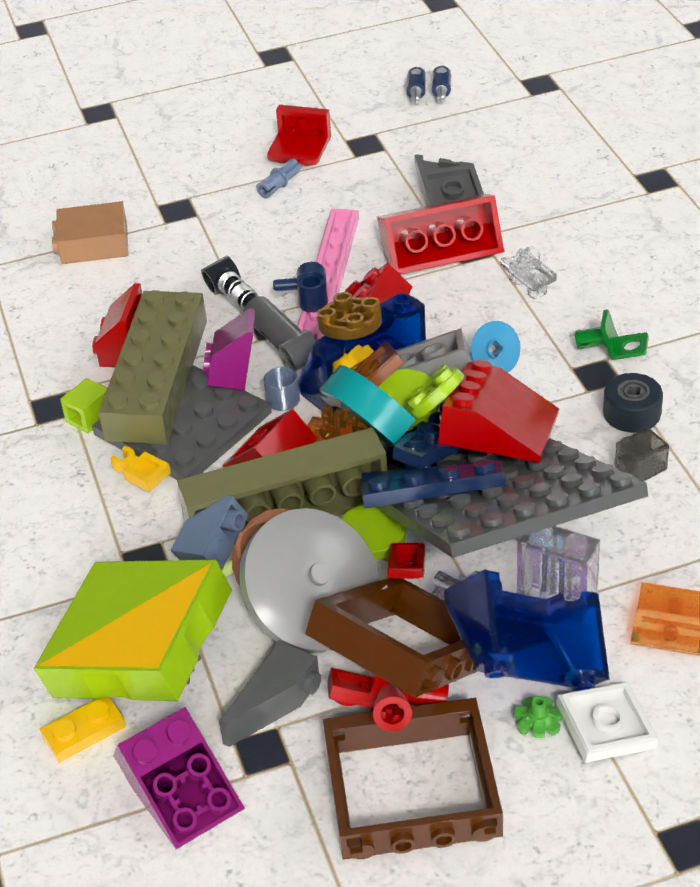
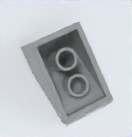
(434, 352)

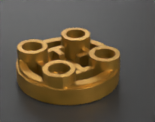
(349, 317)

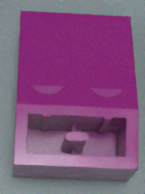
(178, 778)

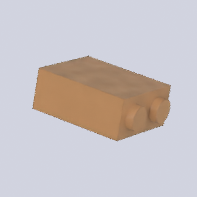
(90, 232)

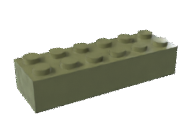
(153, 368)
(309, 476)

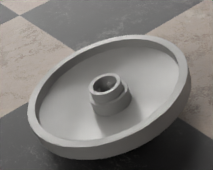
(293, 564)

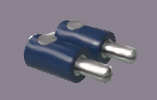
(417, 83)

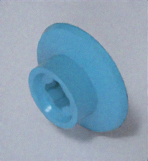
(505, 341)

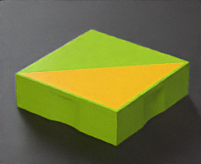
(134, 630)

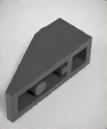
(271, 693)

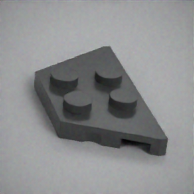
(447, 180)

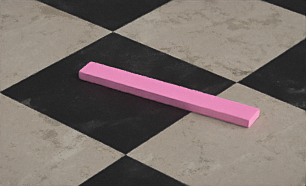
(334, 258)

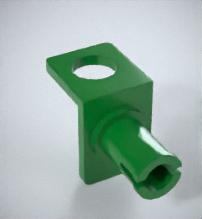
(607, 336)

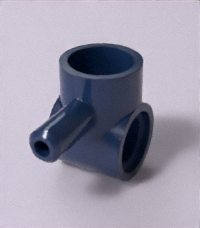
(310, 286)

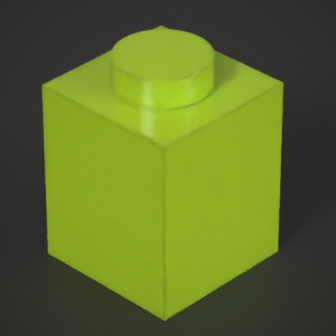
(83, 404)

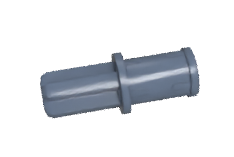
(278, 178)

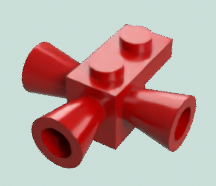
(388, 702)

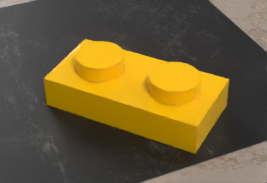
(82, 728)

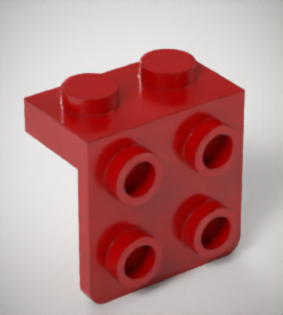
(301, 134)

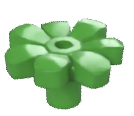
(538, 715)

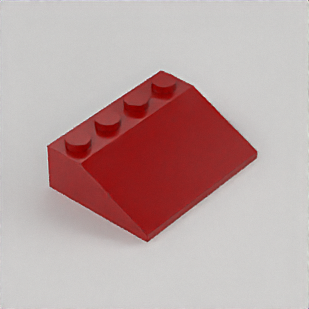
(496, 414)

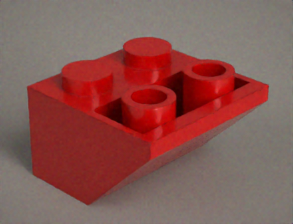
(380, 283)

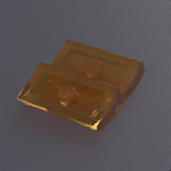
(667, 619)

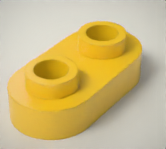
(354, 357)

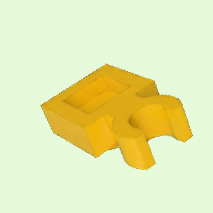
(141, 471)

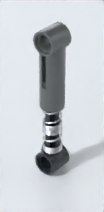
(269, 320)

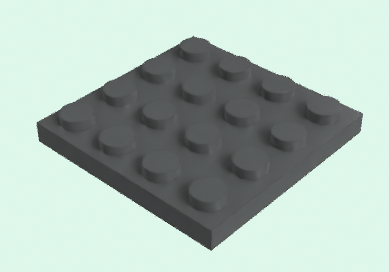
(205, 426)

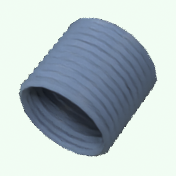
(282, 388)

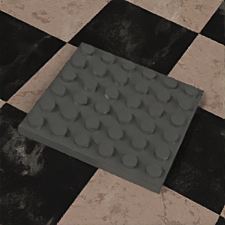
(533, 499)

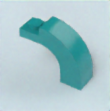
(367, 403)

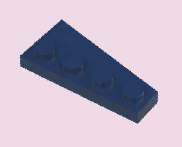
(422, 447)
(406, 485)

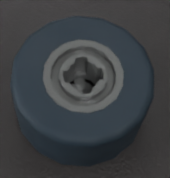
(632, 402)

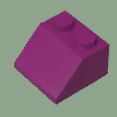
(229, 354)

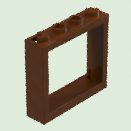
(344, 627)
(441, 831)

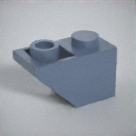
(211, 532)

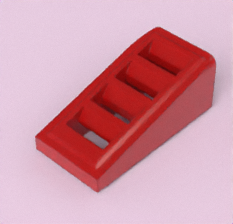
(406, 561)

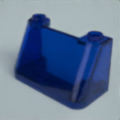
(401, 326)
(529, 635)

